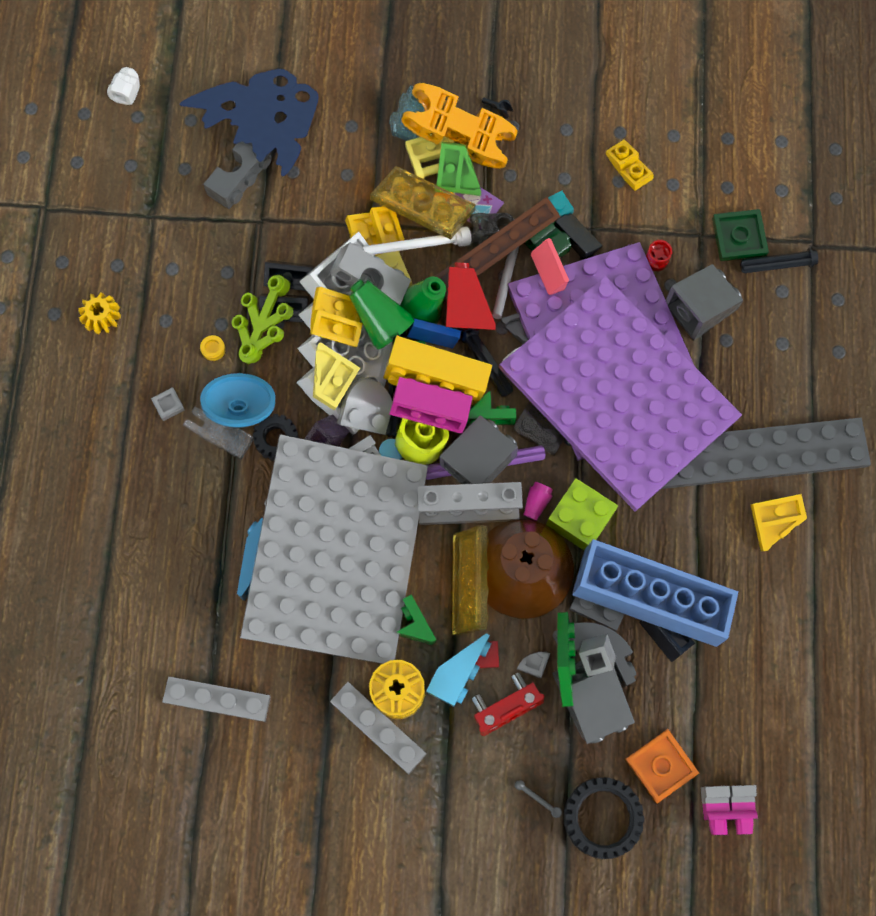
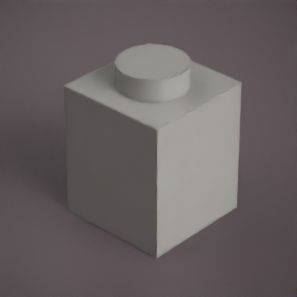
(597, 655)

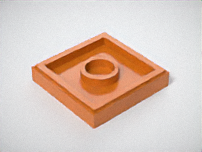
(662, 766)

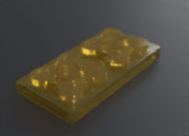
(423, 202)
(470, 581)

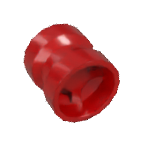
(659, 250)

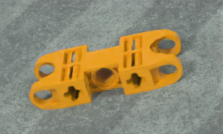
(446, 120)

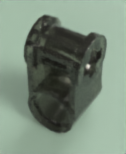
(489, 225)

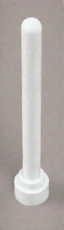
(461, 238)

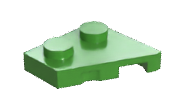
(456, 170)

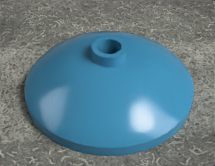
(237, 400)

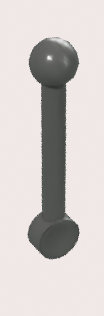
(555, 811)

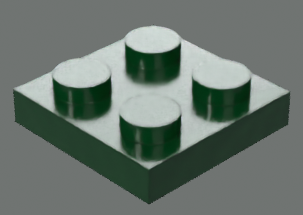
(740, 235)

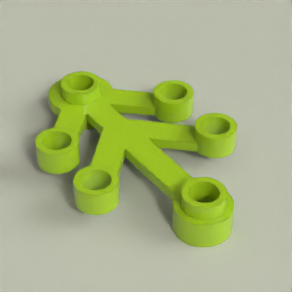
(252, 346)

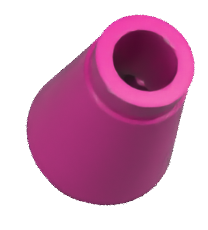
(537, 500)

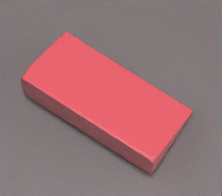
(550, 267)

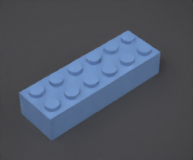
(655, 593)

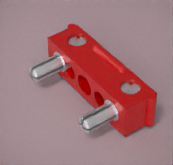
(508, 708)

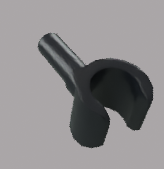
(502, 106)

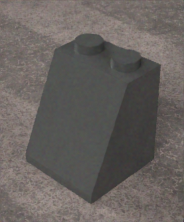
(703, 301)
(597, 704)

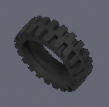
(634, 808)

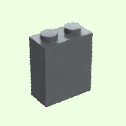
(479, 453)

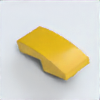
(628, 165)

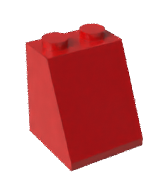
(466, 300)

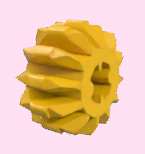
(94, 307)

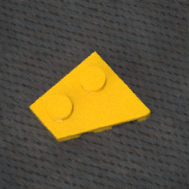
(777, 518)

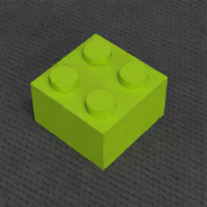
(581, 514)

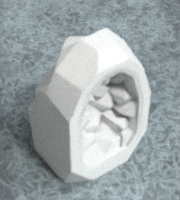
(124, 86)

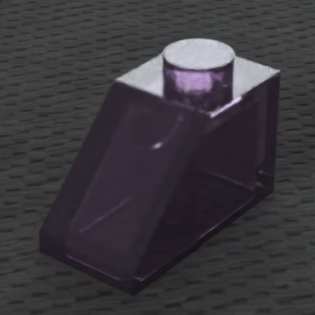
(328, 432)

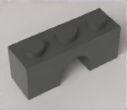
(228, 187)

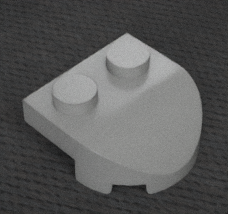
(366, 406)

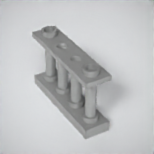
(469, 503)

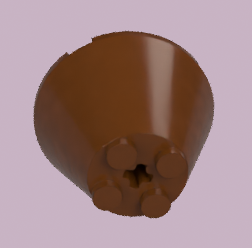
(522, 588)

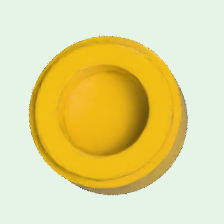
(212, 348)

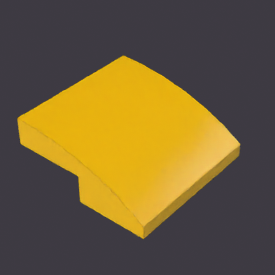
(376, 226)
(335, 317)

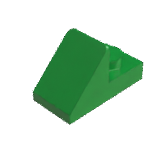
(500, 415)
(419, 629)

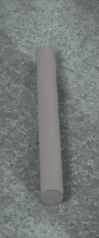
(503, 288)

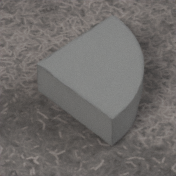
(534, 664)

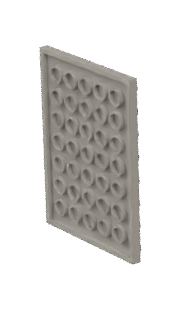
(334, 551)

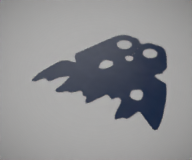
(256, 113)

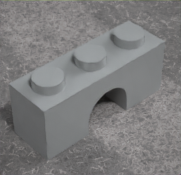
(354, 261)

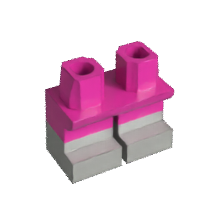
(729, 803)

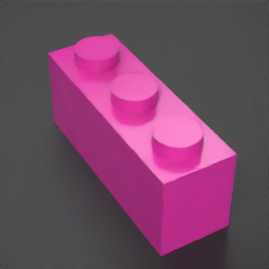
(431, 405)

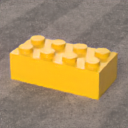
(437, 367)

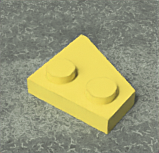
(331, 376)

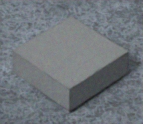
(168, 404)

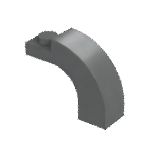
(624, 670)

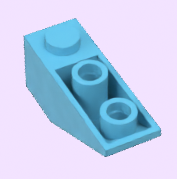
(453, 675)

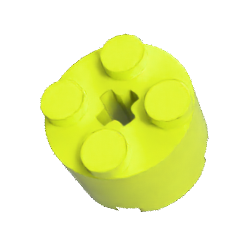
(420, 441)

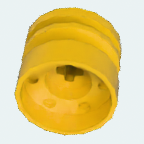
(387, 701)

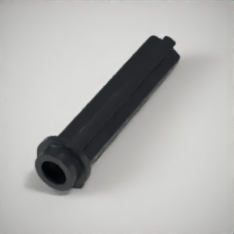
(781, 261)
(482, 354)

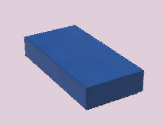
(433, 333)

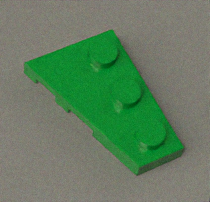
(565, 663)

